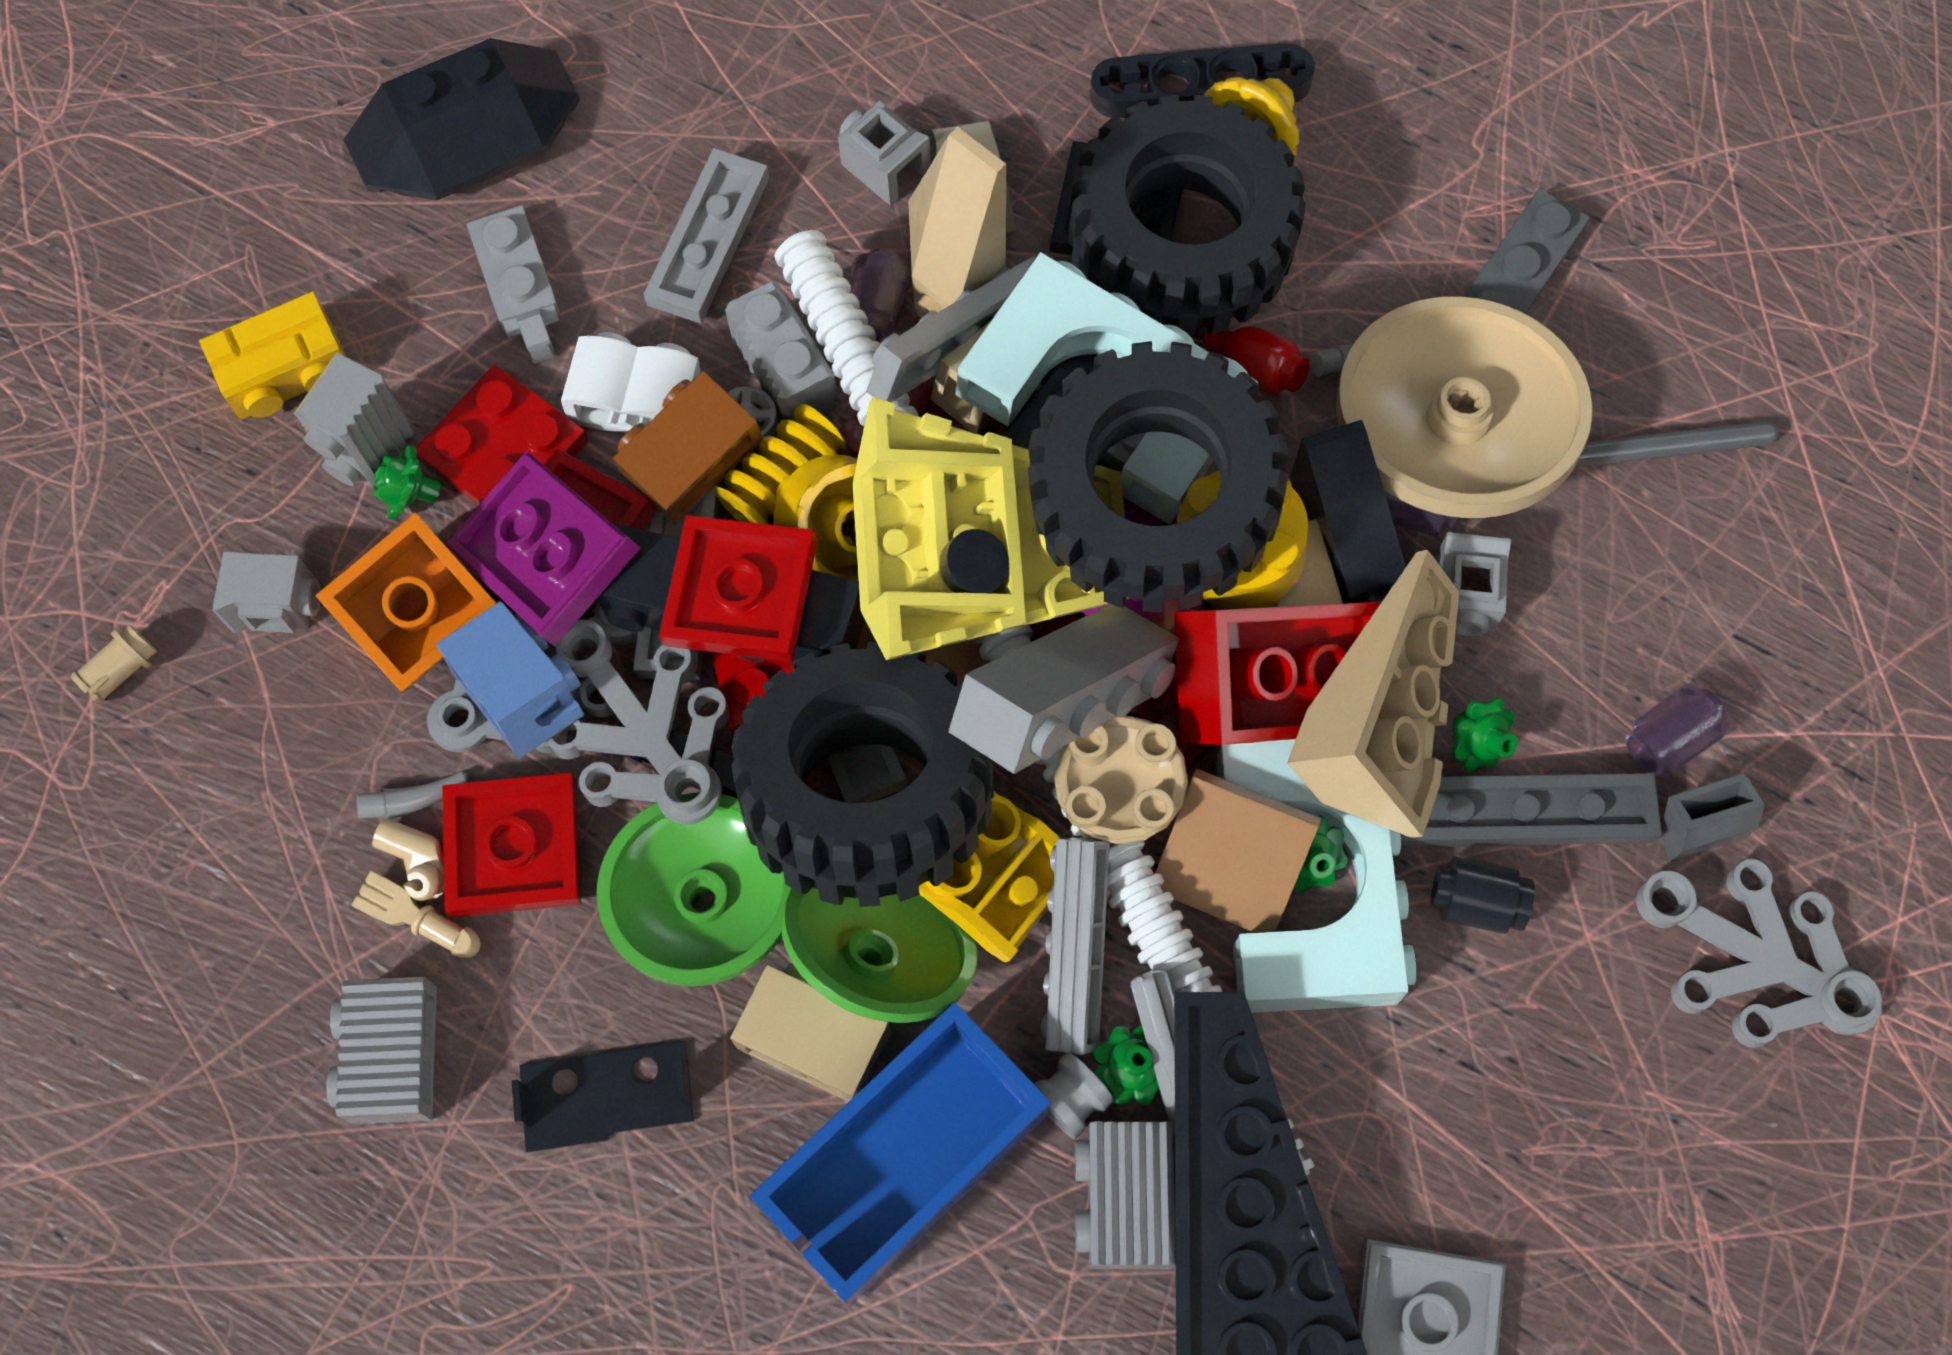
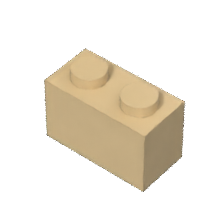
(809, 1035)

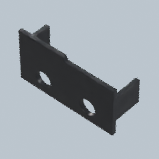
(604, 1099)

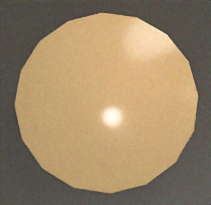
(1122, 780)

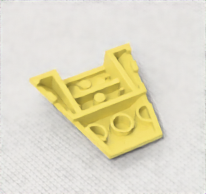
(920, 489)

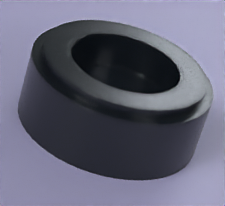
(974, 562)

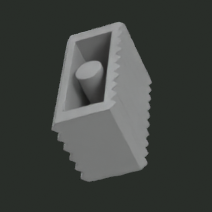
(781, 351)
(352, 421)
(384, 1050)
(1128, 1195)

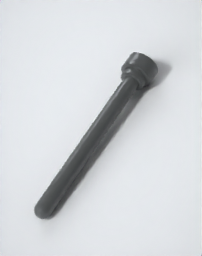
(1678, 443)

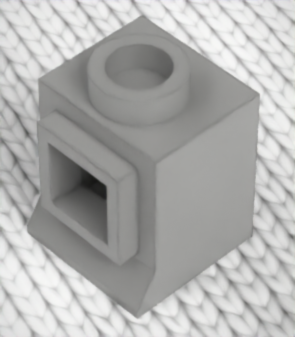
(880, 166)
(265, 592)
(1477, 610)

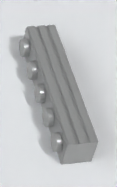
(1076, 945)

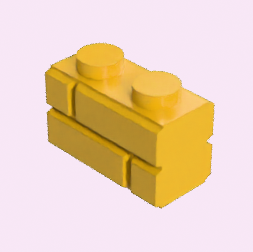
(272, 356)

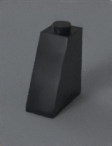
(1346, 496)

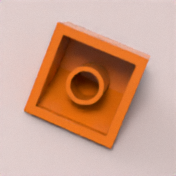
(405, 601)

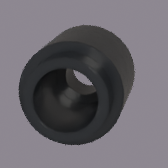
(1483, 895)

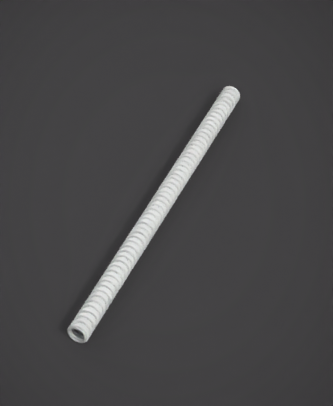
(850, 347)

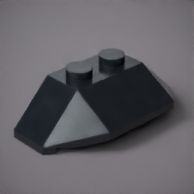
(462, 119)

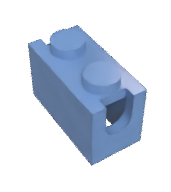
(512, 678)

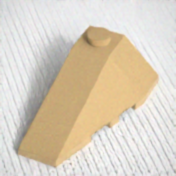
(957, 223)
(1376, 717)

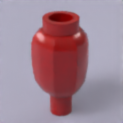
(1264, 355)

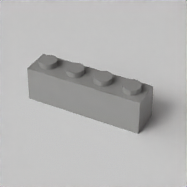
(1063, 686)

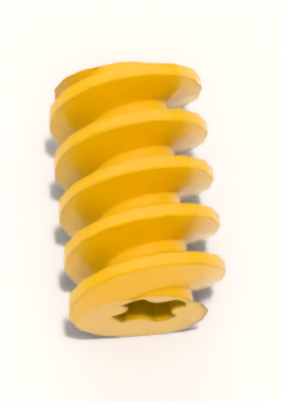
(753, 493)

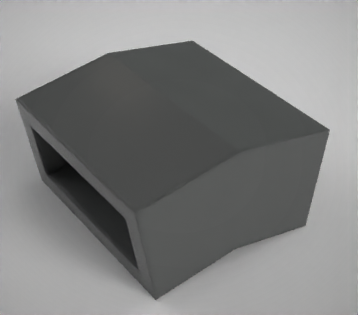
(1710, 817)

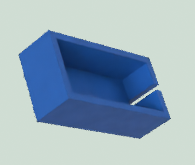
(902, 1153)

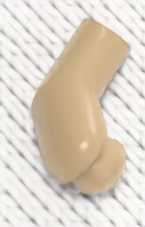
(421, 855)

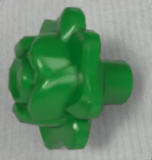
(401, 483)
(1483, 734)
(1322, 858)
(1126, 1067)

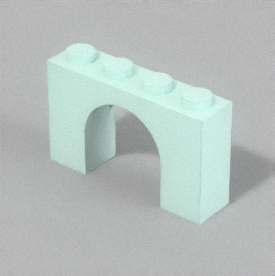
(1062, 316)
(1347, 962)

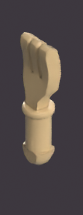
(393, 905)

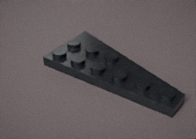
(1247, 1226)

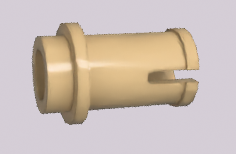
(114, 663)

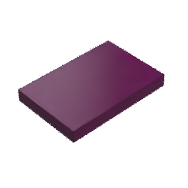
(541, 548)

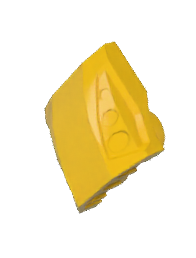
(1004, 882)

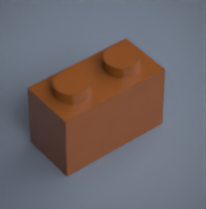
(687, 446)

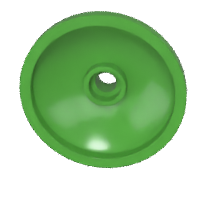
(657, 875)
(879, 960)

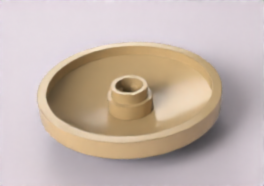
(1466, 405)

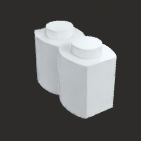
(622, 384)

